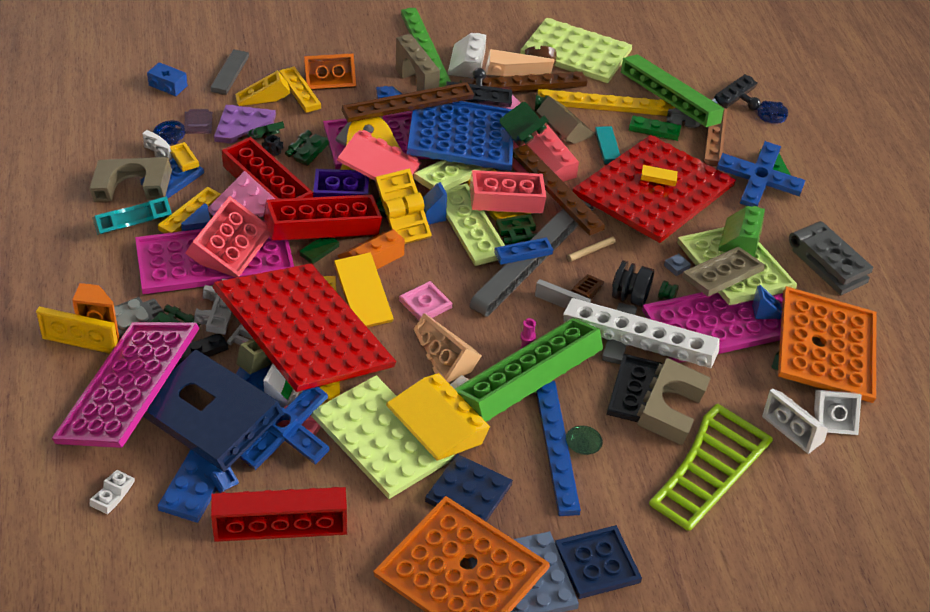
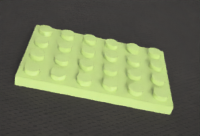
(580, 49)
(705, 245)
(376, 437)

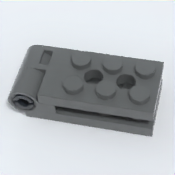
(830, 257)

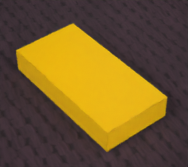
(184, 156)
(659, 175)

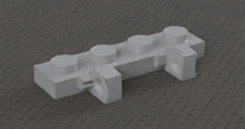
(217, 318)

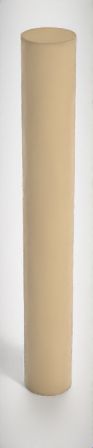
(590, 249)

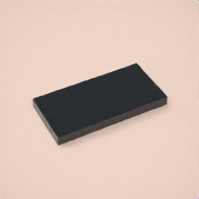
(631, 387)

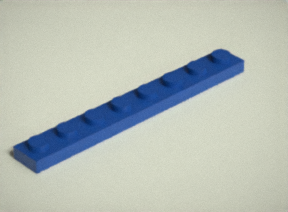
(557, 451)

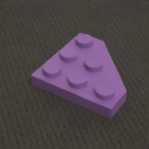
(238, 120)

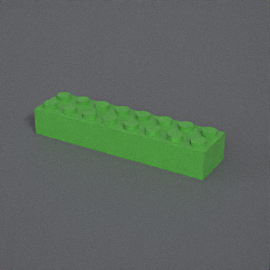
(531, 368)

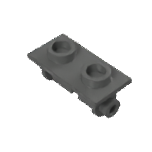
(676, 116)

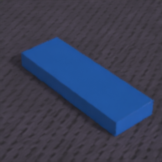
(523, 251)

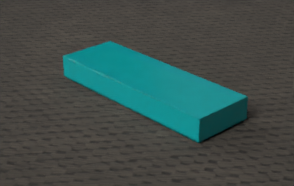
(607, 143)

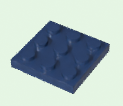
(470, 486)
(598, 562)

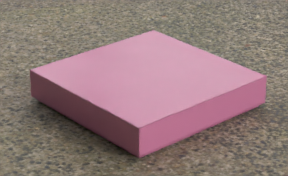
(426, 300)

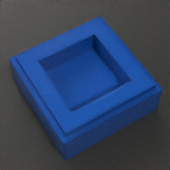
(224, 480)

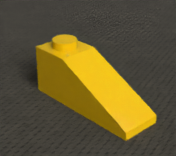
(265, 90)

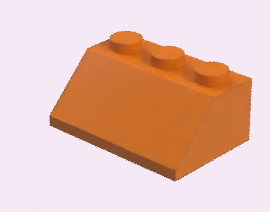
(330, 71)
(383, 247)
(94, 303)

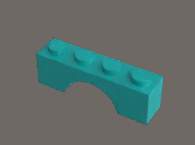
(132, 215)

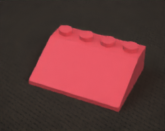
(552, 153)
(375, 157)
(229, 239)

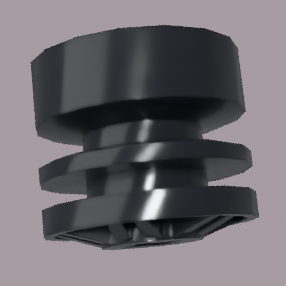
(632, 283)

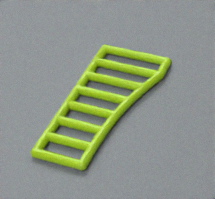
(722, 487)

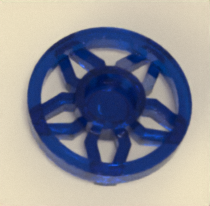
(773, 111)
(170, 131)

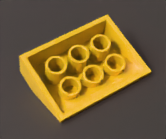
(439, 417)

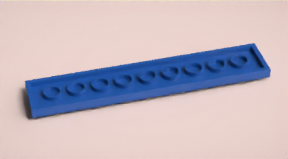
(192, 486)

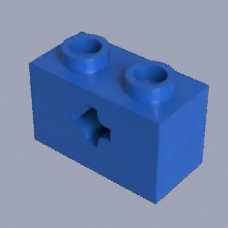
(167, 79)

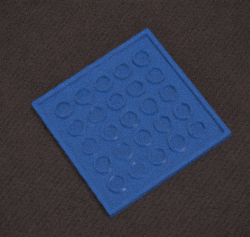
(462, 134)

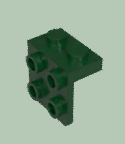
(523, 124)

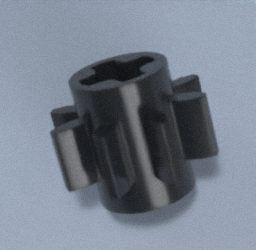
(273, 145)

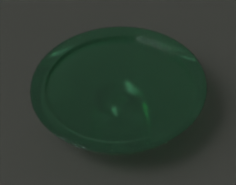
(584, 440)

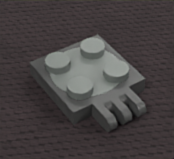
(135, 311)

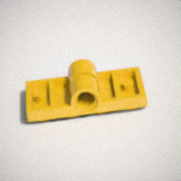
(403, 205)

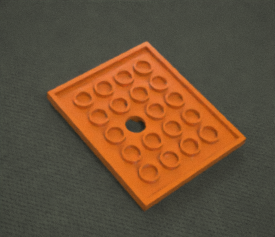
(849, 339)
(429, 571)

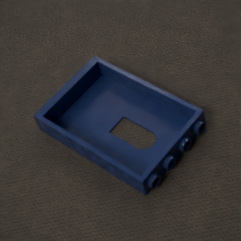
(226, 424)

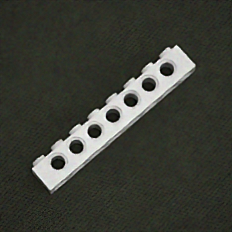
(646, 333)

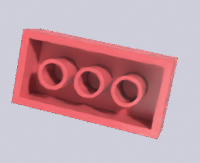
(507, 191)

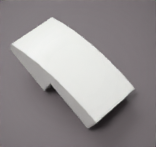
(157, 144)
(113, 491)

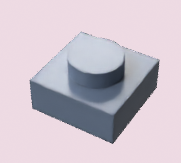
(677, 264)

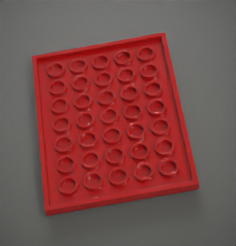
(650, 206)
(304, 326)

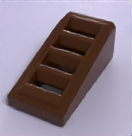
(588, 291)

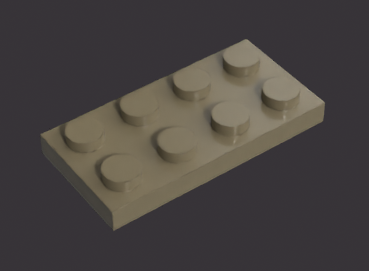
(723, 271)

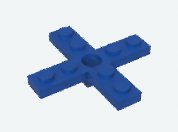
(763, 169)
(293, 434)

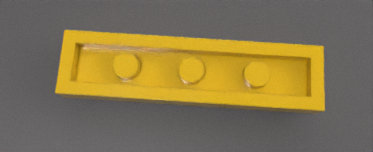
(300, 89)
(173, 222)

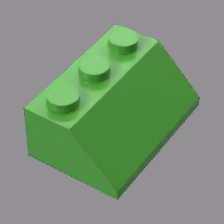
(743, 230)

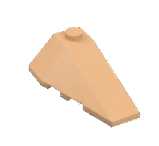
(511, 64)
(445, 350)

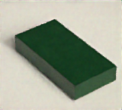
(319, 249)

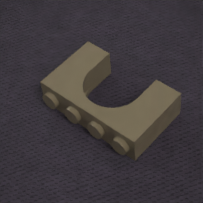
(413, 61)
(113, 171)
(657, 414)

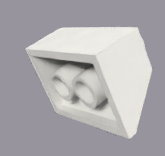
(467, 55)
(794, 421)

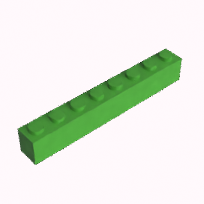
(672, 90)

